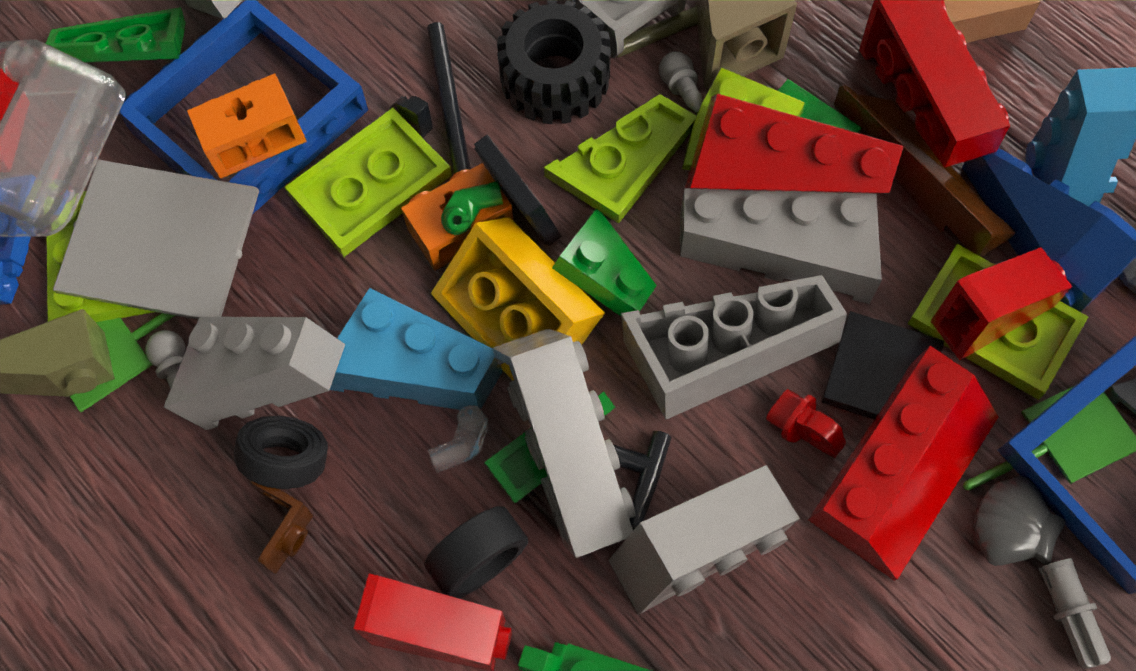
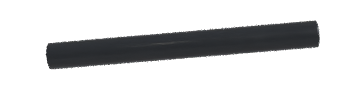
(448, 97)

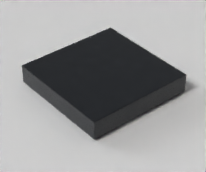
(517, 190)
(872, 363)

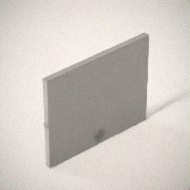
(157, 240)

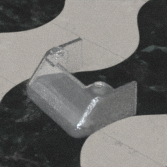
(50, 135)

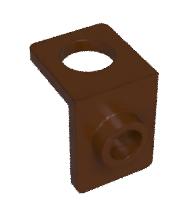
(291, 532)

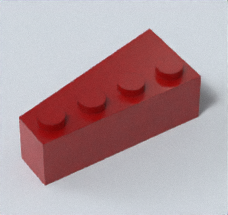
(774, 150)

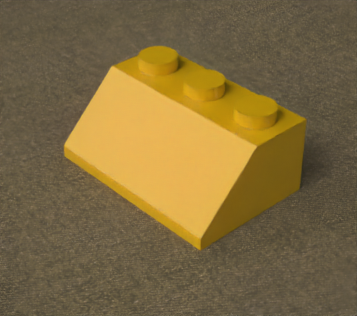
(507, 289)

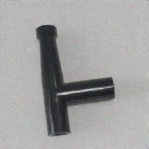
(649, 467)

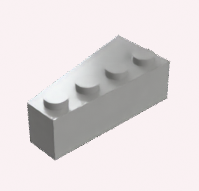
(730, 341)

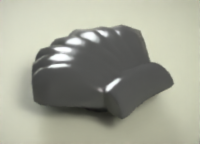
(1016, 523)

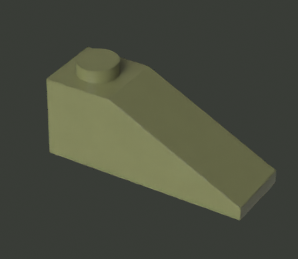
(56, 358)

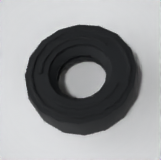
(276, 470)

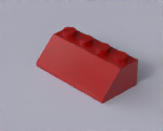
(907, 463)

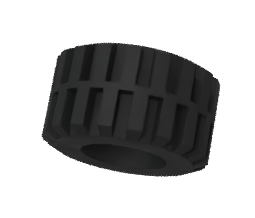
(554, 32)

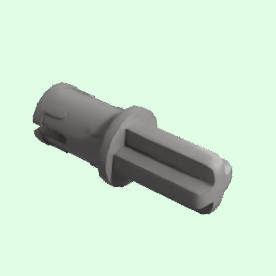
(1075, 613)

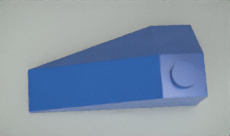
(1084, 239)

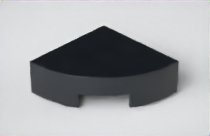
(415, 112)

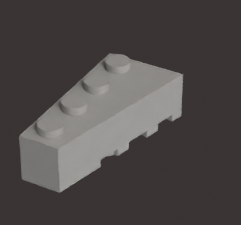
(787, 235)
(568, 440)

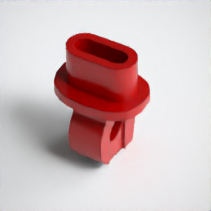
(800, 420)

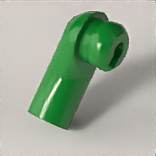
(466, 204)

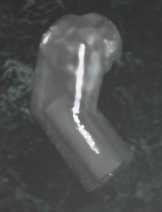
(466, 442)

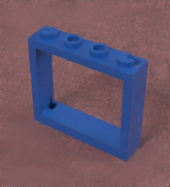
(208, 53)
(1019, 454)

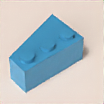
(1087, 133)
(412, 357)

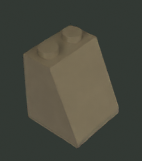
(742, 34)

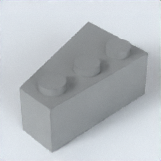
(250, 364)
(703, 536)

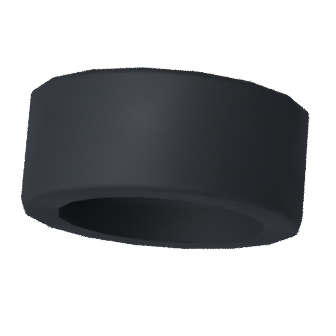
(476, 552)

